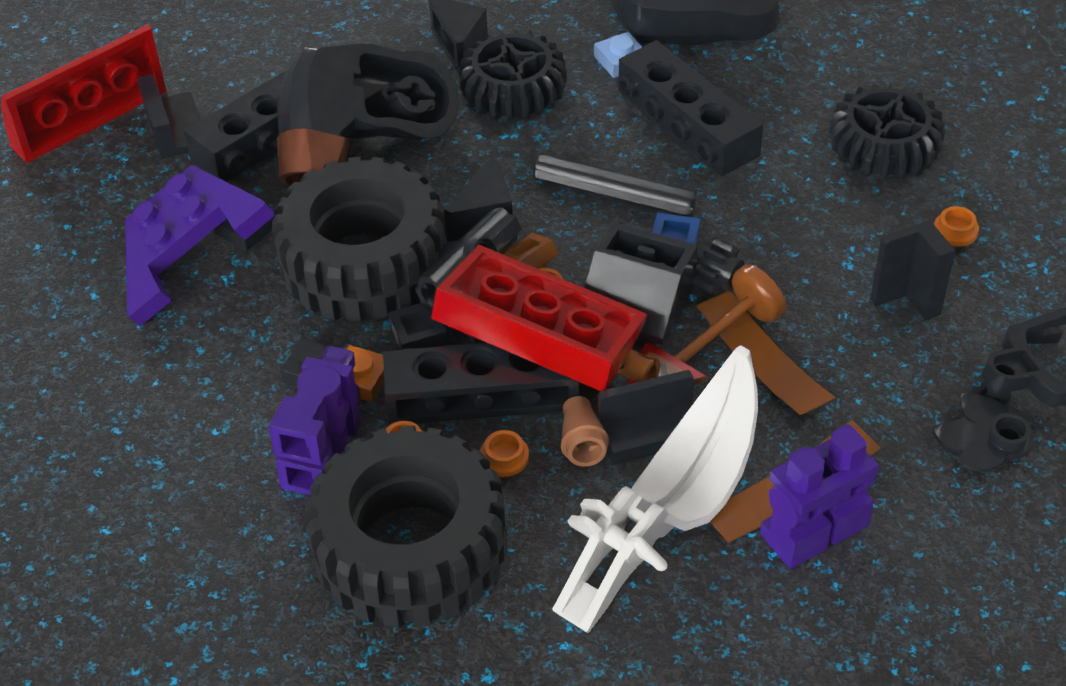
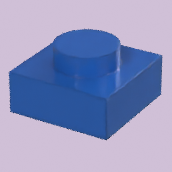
(677, 227)

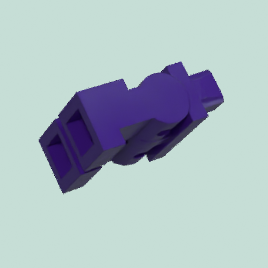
(317, 420)
(820, 497)

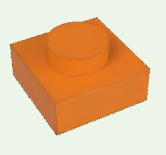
(368, 372)

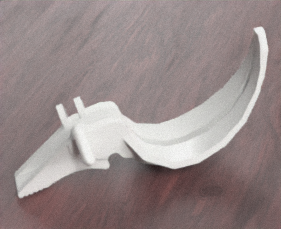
(678, 489)

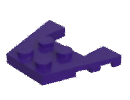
(173, 223)

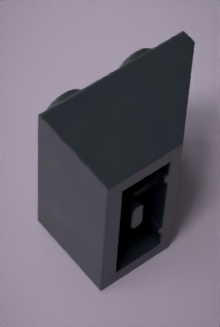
(645, 274)

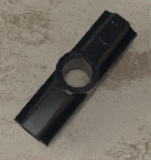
(494, 231)

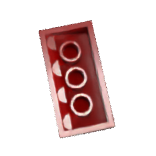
(80, 95)
(538, 317)

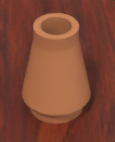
(583, 435)

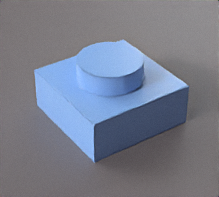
(612, 49)

